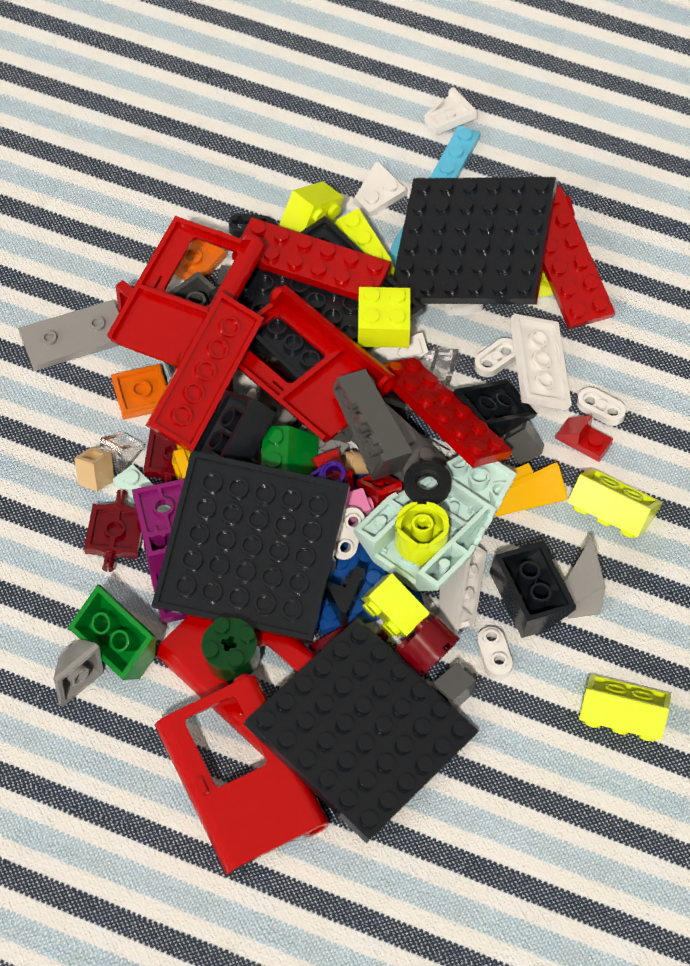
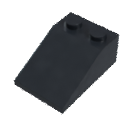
(496, 405)

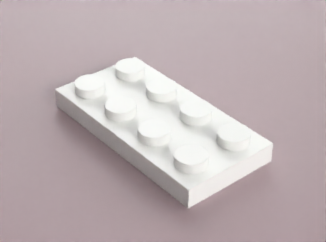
(540, 362)

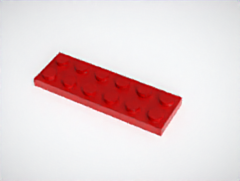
(316, 260)
(572, 270)
(204, 371)
(447, 414)

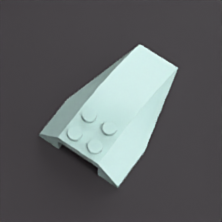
(470, 509)

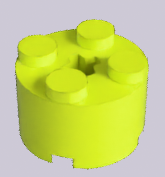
(421, 531)

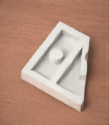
(450, 113)

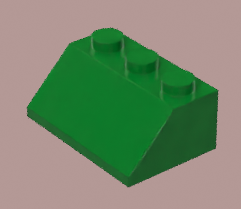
(289, 449)
(122, 638)

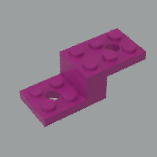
(157, 528)

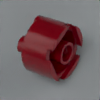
(429, 645)

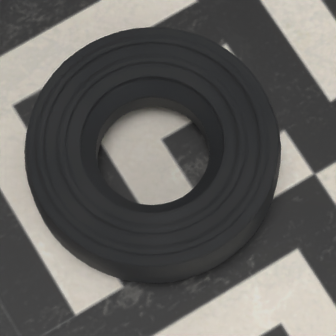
(430, 469)

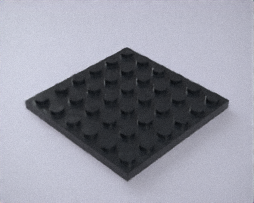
(475, 239)
(279, 340)
(251, 546)
(361, 729)

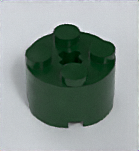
(242, 645)

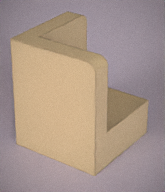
(94, 469)

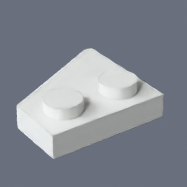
(378, 191)

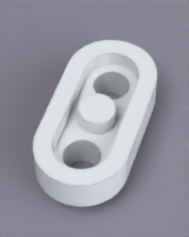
(493, 357)
(602, 406)
(347, 533)
(494, 650)

